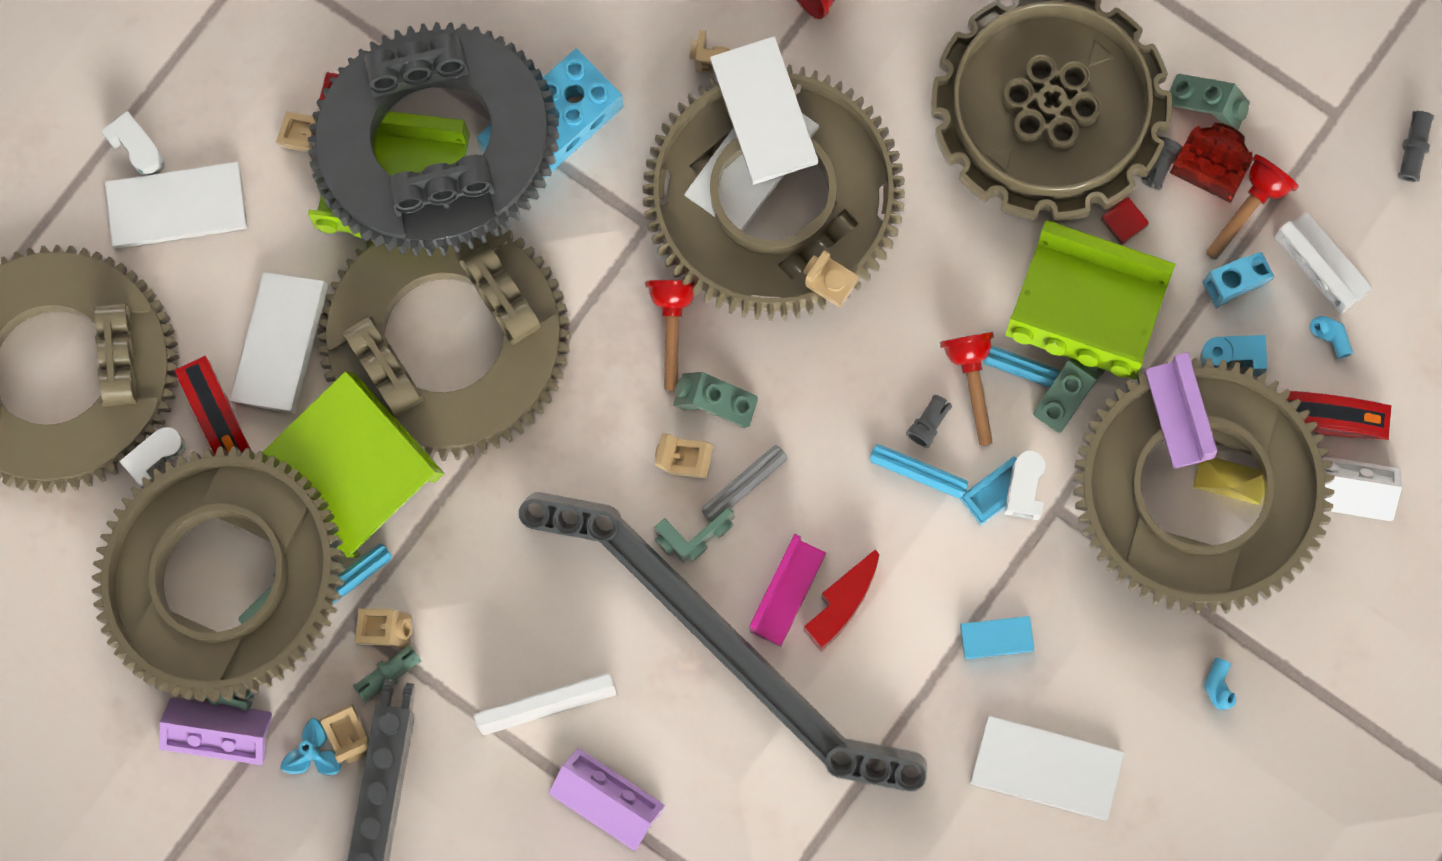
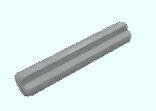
(744, 482)

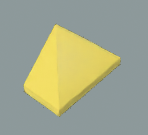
(1230, 480)

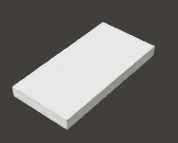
(764, 110)
(736, 191)
(176, 205)
(279, 342)
(545, 704)
(1047, 768)

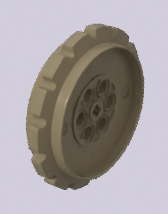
(1036, 168)

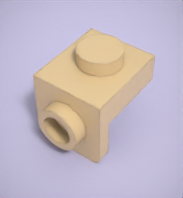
(683, 456)
(346, 734)

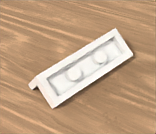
(1323, 262)
(1364, 488)

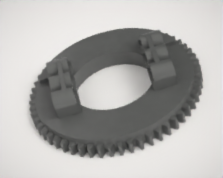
(444, 200)

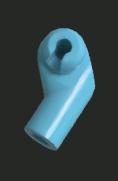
(1333, 332)
(1216, 687)

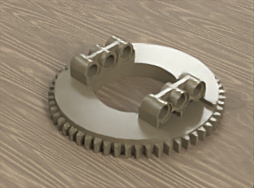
(516, 296)
(131, 370)
(252, 497)
(1182, 570)

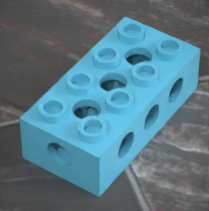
(578, 120)

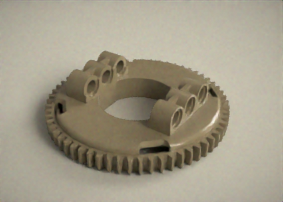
(738, 265)

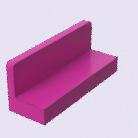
(787, 591)

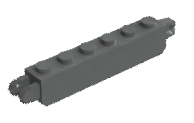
(383, 777)

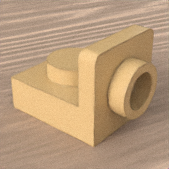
(702, 55)
(295, 131)
(829, 279)
(383, 627)

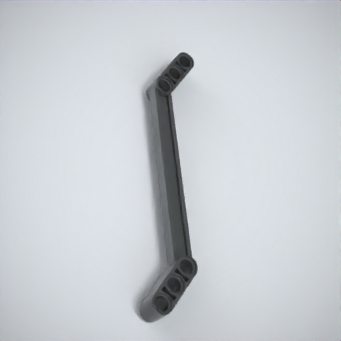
(726, 643)

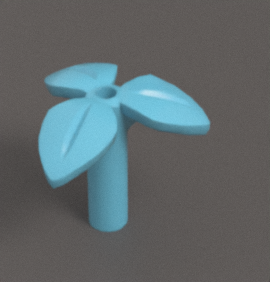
(299, 760)

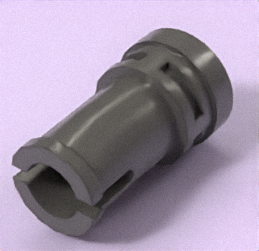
(1167, 157)
(926, 426)

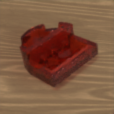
(1214, 160)

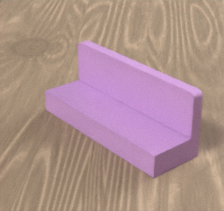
(1181, 412)
(214, 731)
(606, 798)

